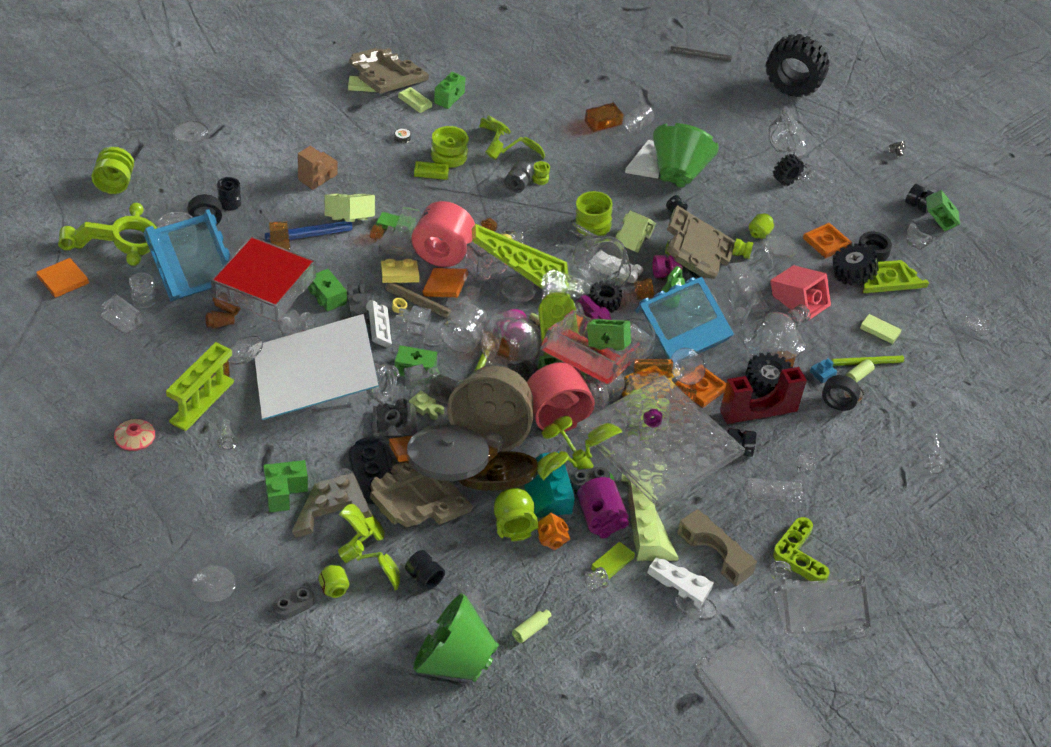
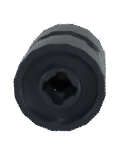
(229, 193)
(917, 197)
(746, 439)
(426, 572)

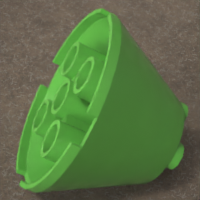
(682, 152)
(458, 645)

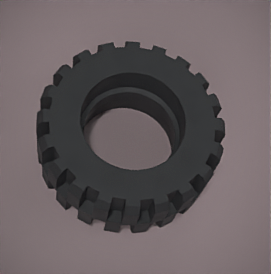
(804, 50)

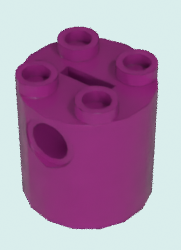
(602, 506)

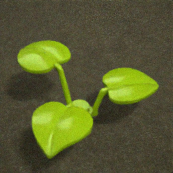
(496, 146)
(580, 459)
(354, 548)

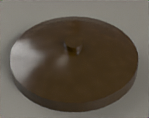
(504, 472)

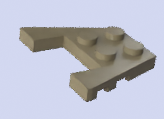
(330, 497)

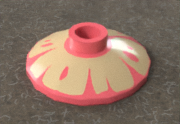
(134, 435)

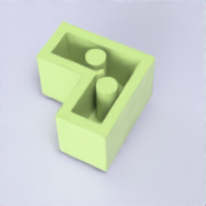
(349, 206)
(635, 230)

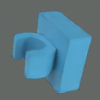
(823, 370)

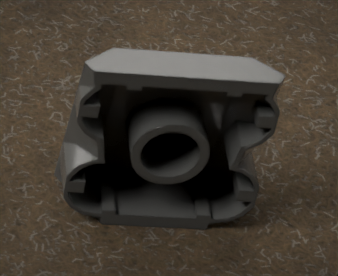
(395, 419)

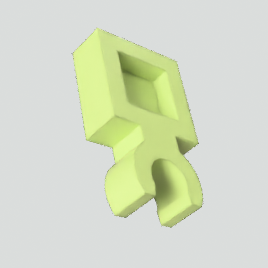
(426, 405)

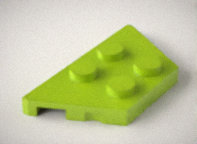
(894, 277)

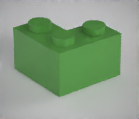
(283, 480)

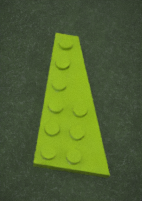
(520, 257)

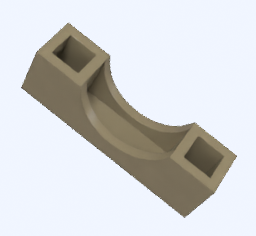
(700, 530)

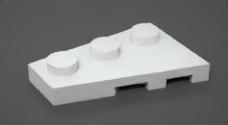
(645, 162)
(687, 583)

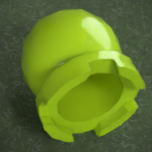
(515, 514)

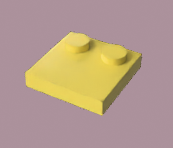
(399, 271)

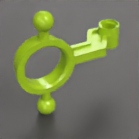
(71, 238)

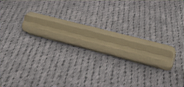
(418, 299)

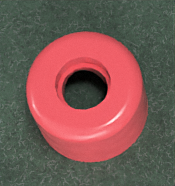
(445, 222)
(560, 392)

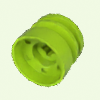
(112, 170)
(594, 212)

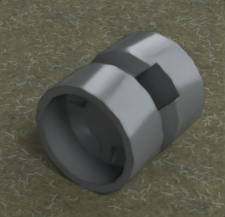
(519, 176)

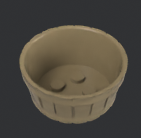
(494, 402)

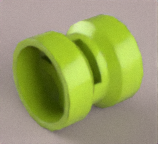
(541, 173)
(742, 248)

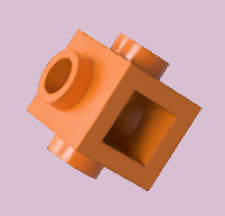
(553, 531)

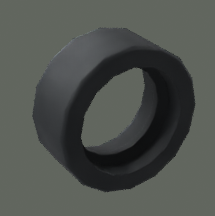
(205, 201)
(880, 240)
(837, 402)

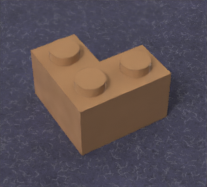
(315, 167)

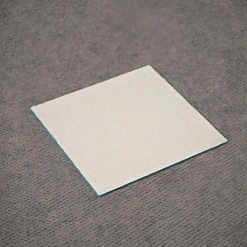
(315, 367)

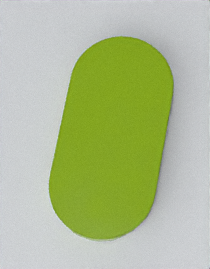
(553, 310)

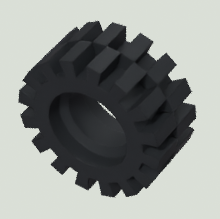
(788, 169)
(606, 289)

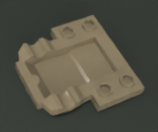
(385, 71)
(698, 244)
(413, 498)

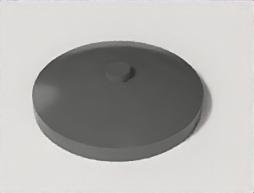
(447, 452)

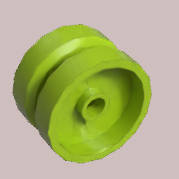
(449, 146)

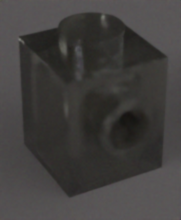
(441, 388)

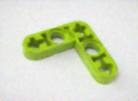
(794, 554)

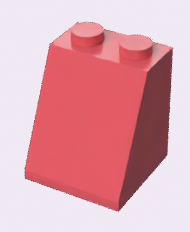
(804, 287)

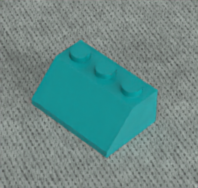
(553, 493)

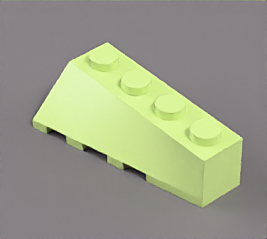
(648, 531)

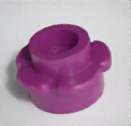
(655, 421)

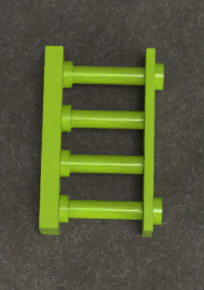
(192, 379)

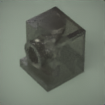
(524, 369)

